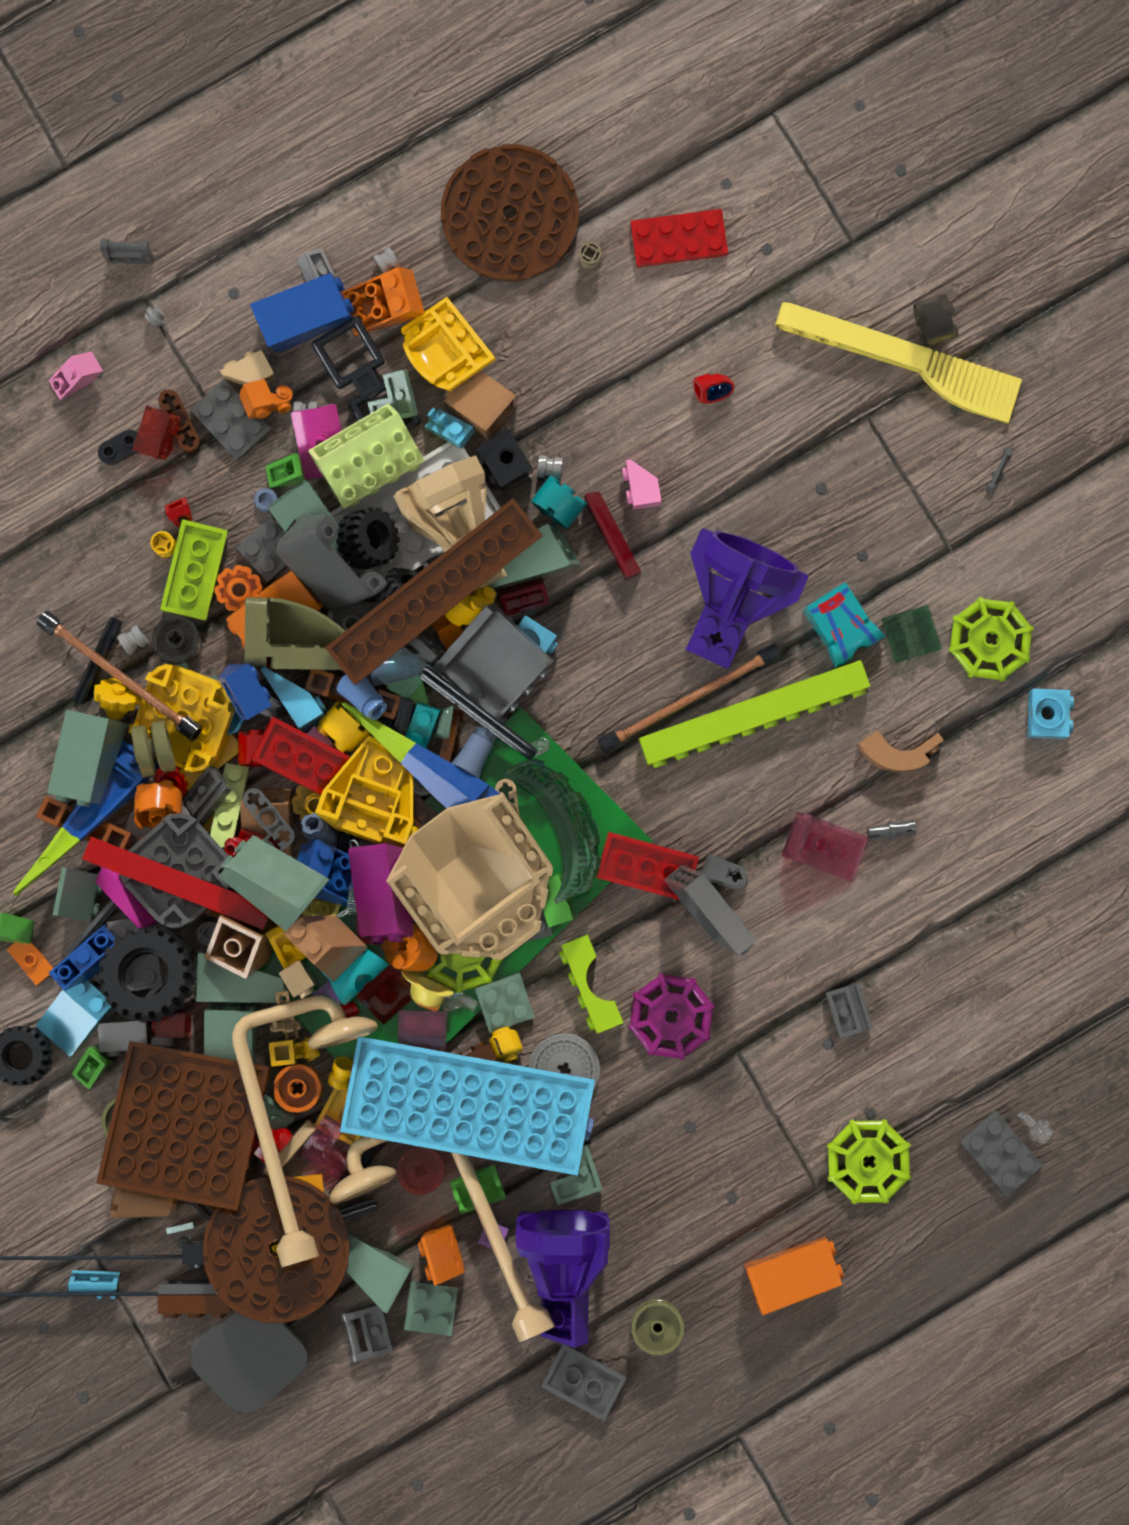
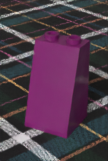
(377, 906)

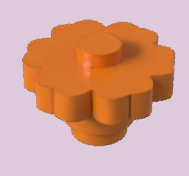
(236, 586)

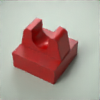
(177, 509)

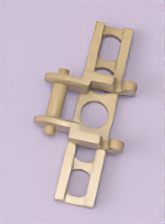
(282, 1025)

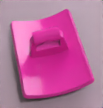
(311, 429)

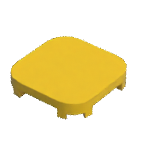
(190, 696)

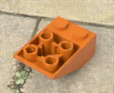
(386, 300)
(441, 1254)

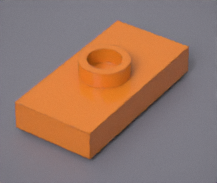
(31, 961)

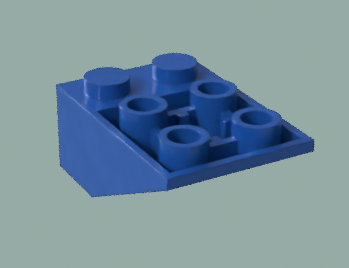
(244, 690)
(333, 865)

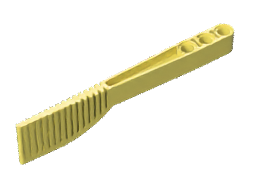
(955, 380)

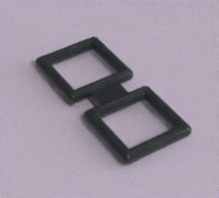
(362, 378)

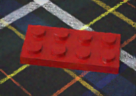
(679, 238)
(298, 756)
(641, 864)

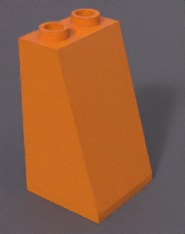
(286, 587)
(794, 1275)

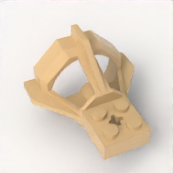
(443, 490)

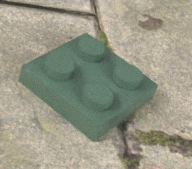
(504, 1002)
(431, 1308)

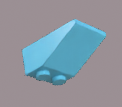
(300, 704)
(74, 1016)

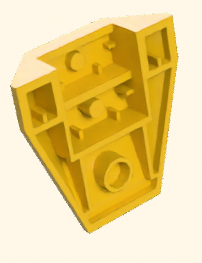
(370, 796)

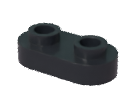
(120, 448)

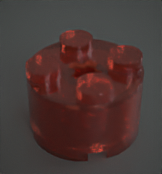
(408, 1175)

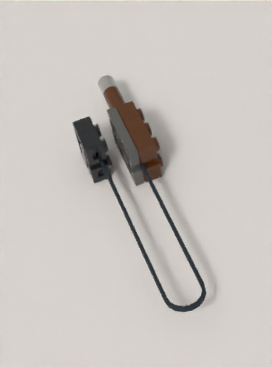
(174, 1296)

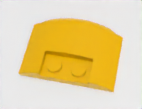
(444, 346)

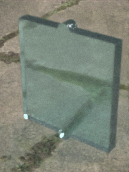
(403, 673)

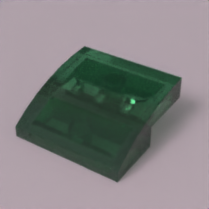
(912, 634)

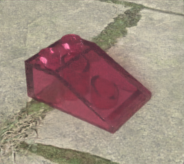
(824, 846)
(423, 1029)

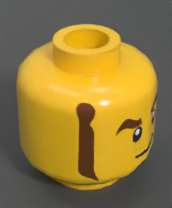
(506, 1044)

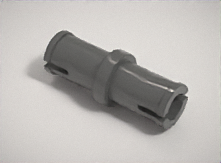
(891, 830)

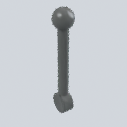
(1007, 452)

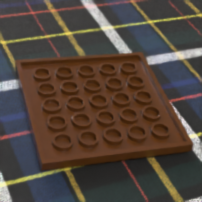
(181, 1127)

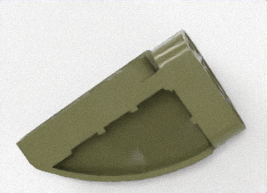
(288, 634)

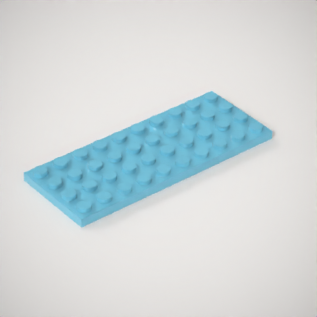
(467, 1105)

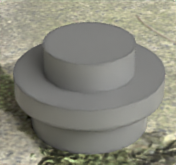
(155, 317)

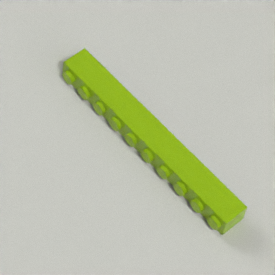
(754, 713)

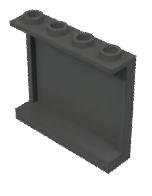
(494, 663)

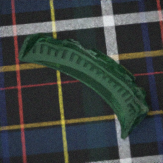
(571, 820)

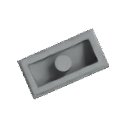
(314, 264)

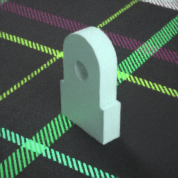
(181, 1227)

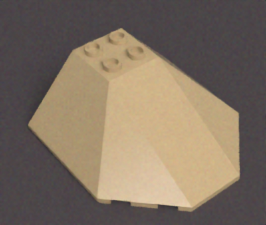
(474, 879)

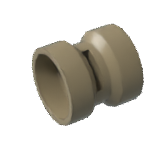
(590, 261)

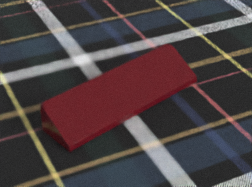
(612, 535)

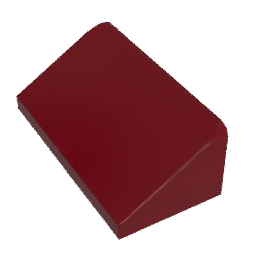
(523, 596)

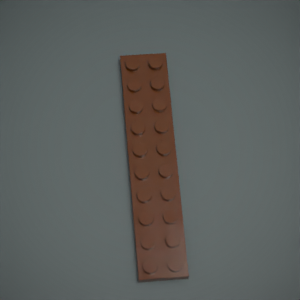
(434, 591)

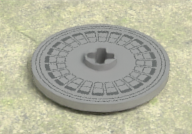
(568, 1049)

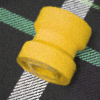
(161, 540)
(341, 1073)

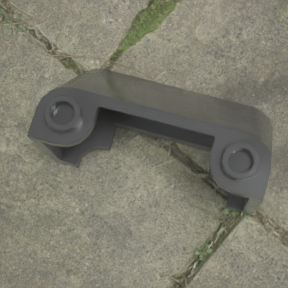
(312, 559)

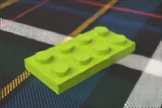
(194, 570)

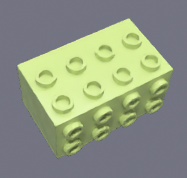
(366, 456)

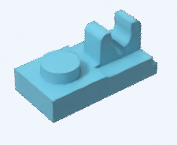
(449, 427)
(93, 1281)

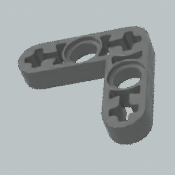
(273, 829)

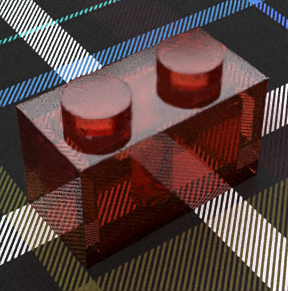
(156, 433)
(175, 1026)

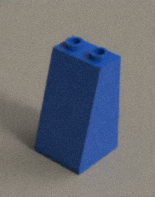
(302, 312)

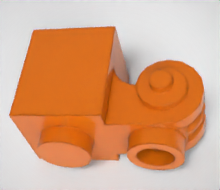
(260, 402)

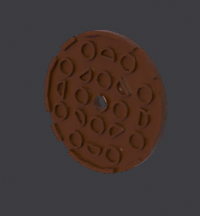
(514, 246)
(251, 1277)

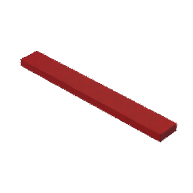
(173, 882)

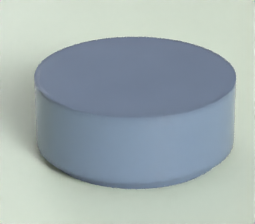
(264, 498)

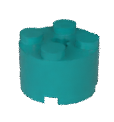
(558, 502)

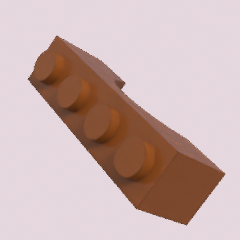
(325, 685)
(56, 813)

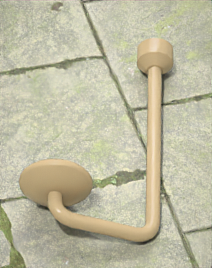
(295, 1244)
(530, 1318)

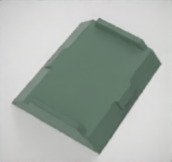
(443, 723)

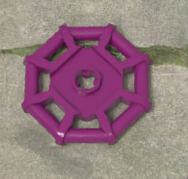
(669, 1030)

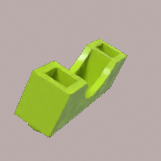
(602, 1013)

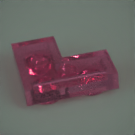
(321, 1147)

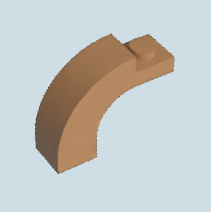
(890, 759)

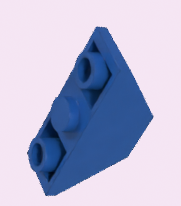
(84, 960)

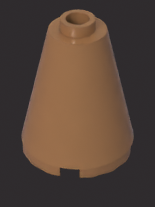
(136, 1204)

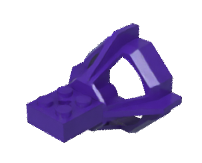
(731, 604)
(565, 1259)

